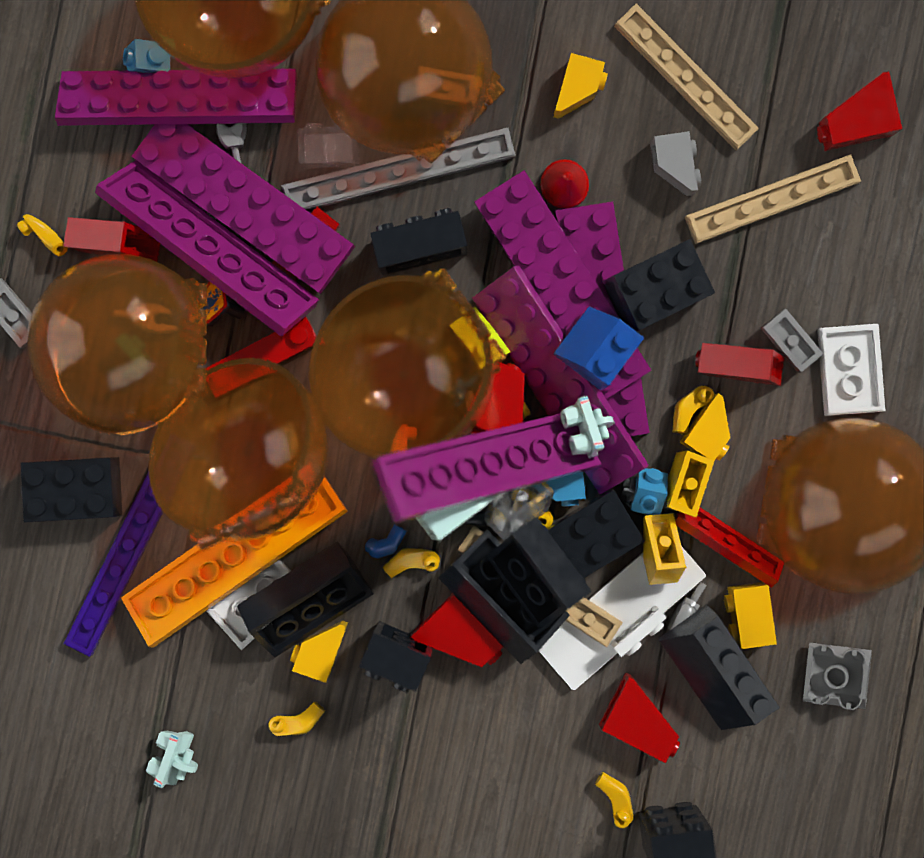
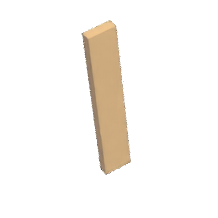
(686, 77)
(773, 199)
(583, 615)

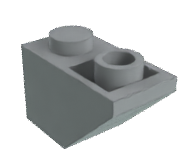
(674, 161)

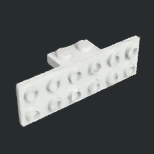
(631, 601)

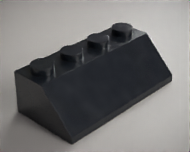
(304, 600)
(493, 603)
(718, 671)

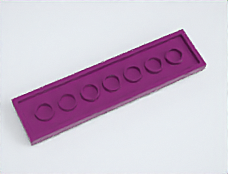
(174, 98)
(244, 203)
(596, 240)
(207, 247)
(549, 261)
(532, 338)
(478, 467)

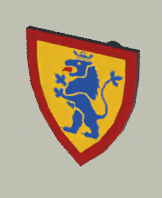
(219, 304)

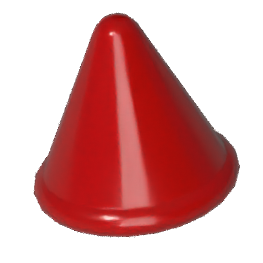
(564, 184)

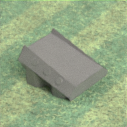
(837, 676)

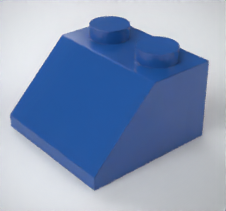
(598, 347)

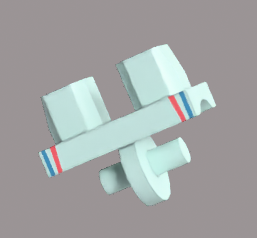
(591, 426)
(176, 759)

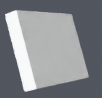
(851, 369)
(226, 611)

